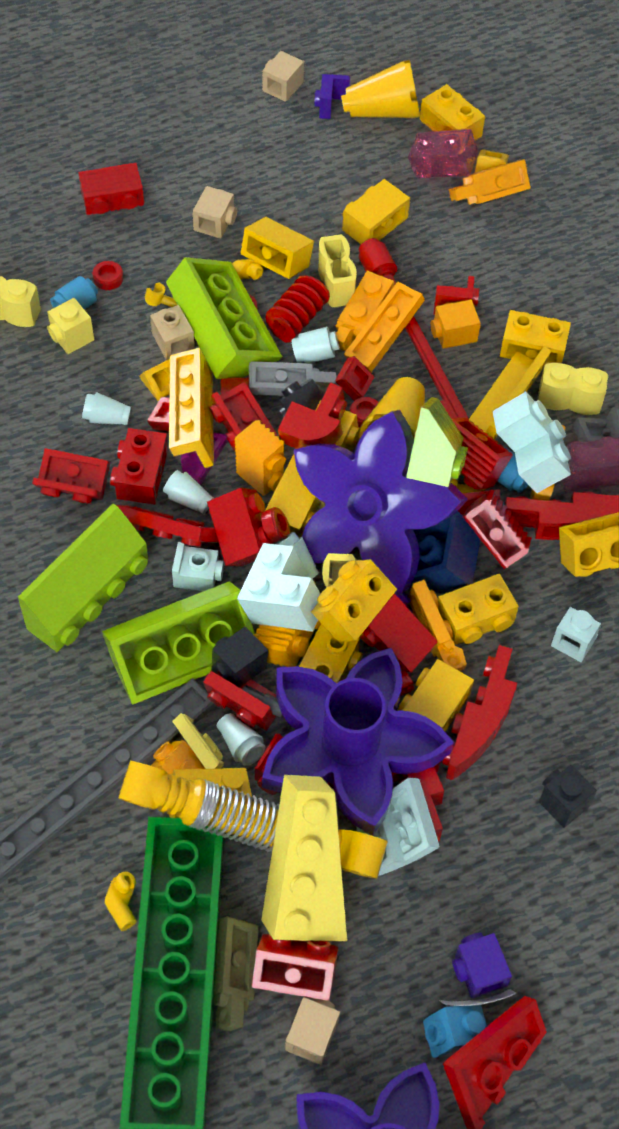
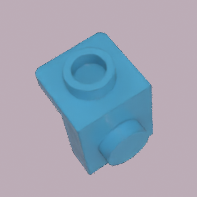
(453, 1028)

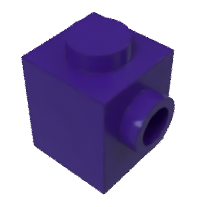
(481, 964)

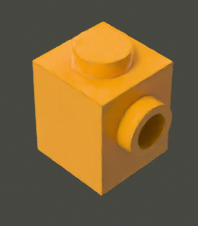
(455, 324)

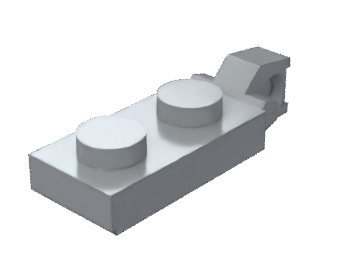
(273, 377)

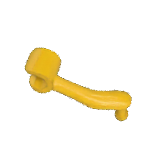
(157, 296)

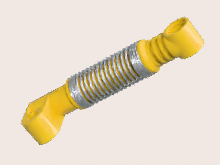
(205, 804)

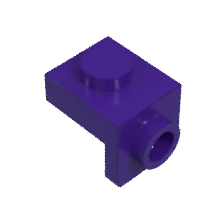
(331, 88)

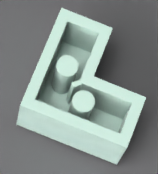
(535, 440)
(279, 591)

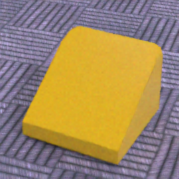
(490, 159)
(158, 379)

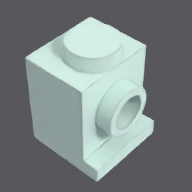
(196, 568)
(579, 627)

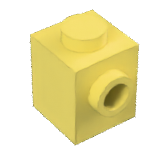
(70, 326)

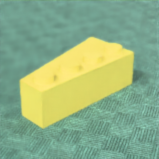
(305, 867)

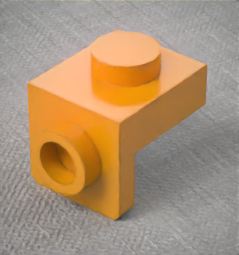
(176, 756)

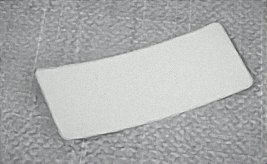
(503, 995)

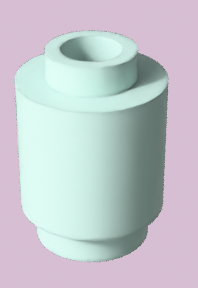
(315, 345)

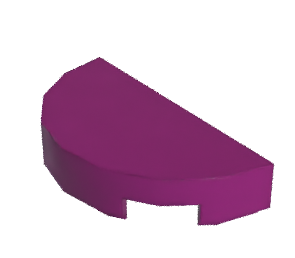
(192, 464)

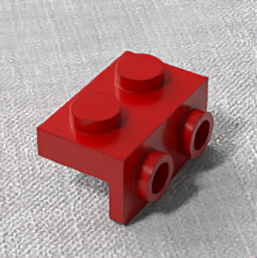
(237, 411)
(72, 474)
(247, 707)

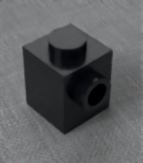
(306, 394)
(239, 657)
(566, 795)

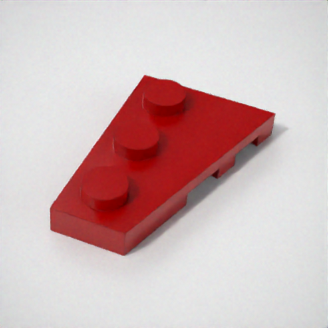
(164, 526)
(489, 1059)

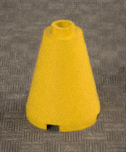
(384, 94)
(404, 395)

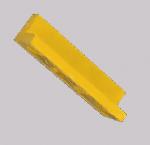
(512, 382)
(189, 406)

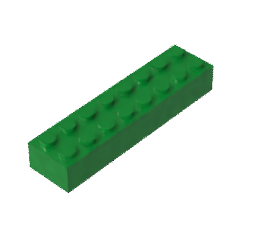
(173, 979)

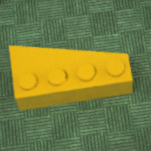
(292, 494)

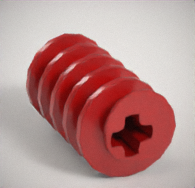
(296, 307)

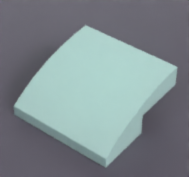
(406, 827)

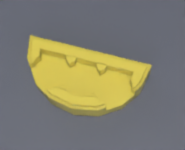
(202, 746)

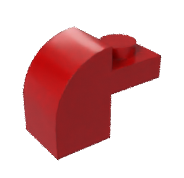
(309, 427)

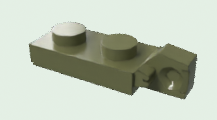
(234, 971)

